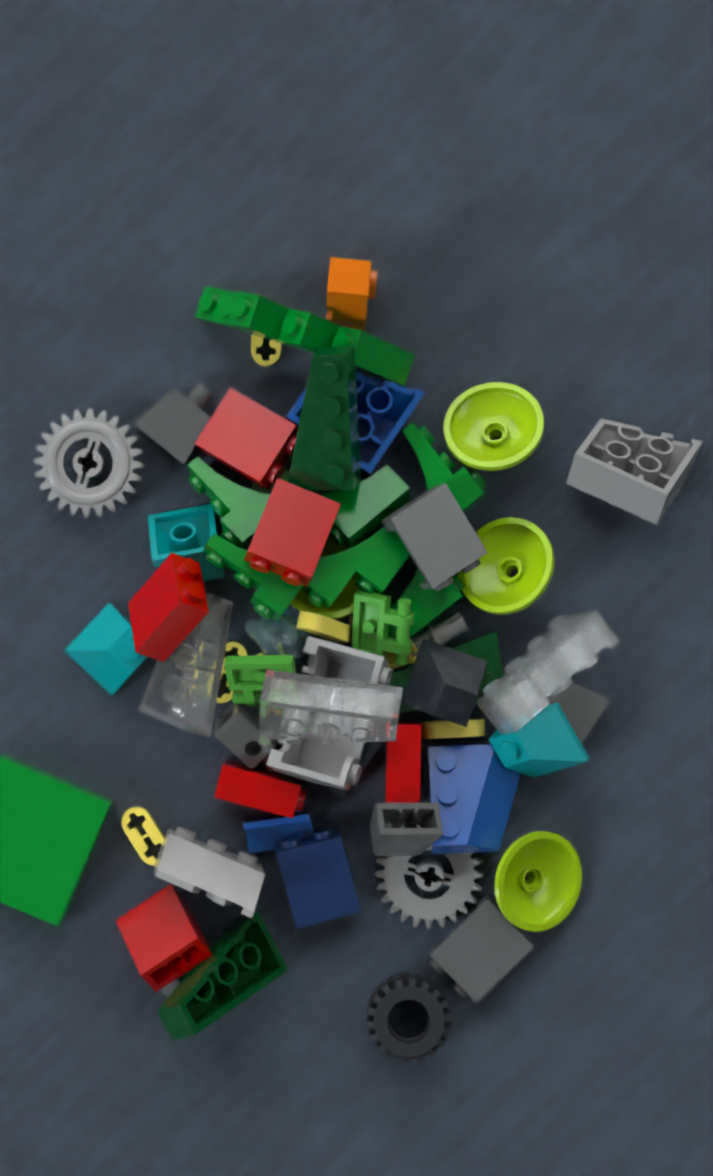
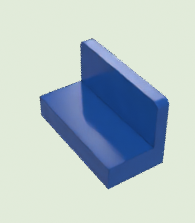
(267, 831)

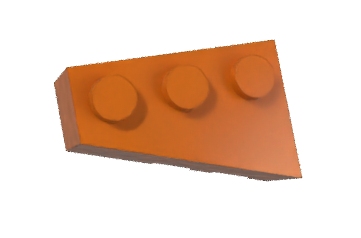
(348, 291)

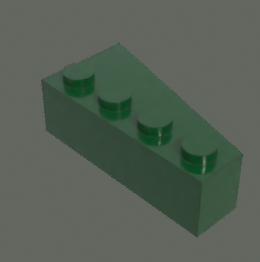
(328, 429)
(239, 967)

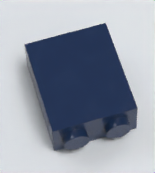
(317, 877)

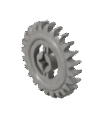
(79, 494)
(438, 907)

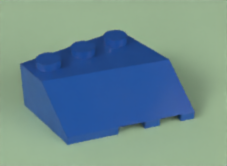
(381, 415)
(472, 797)

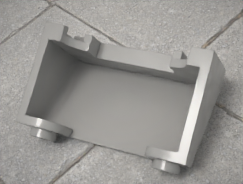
(335, 762)

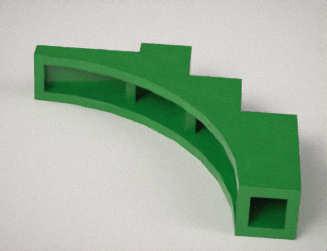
(302, 331)
(468, 491)
(356, 518)
(369, 563)

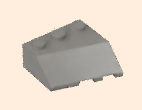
(632, 468)
(211, 868)

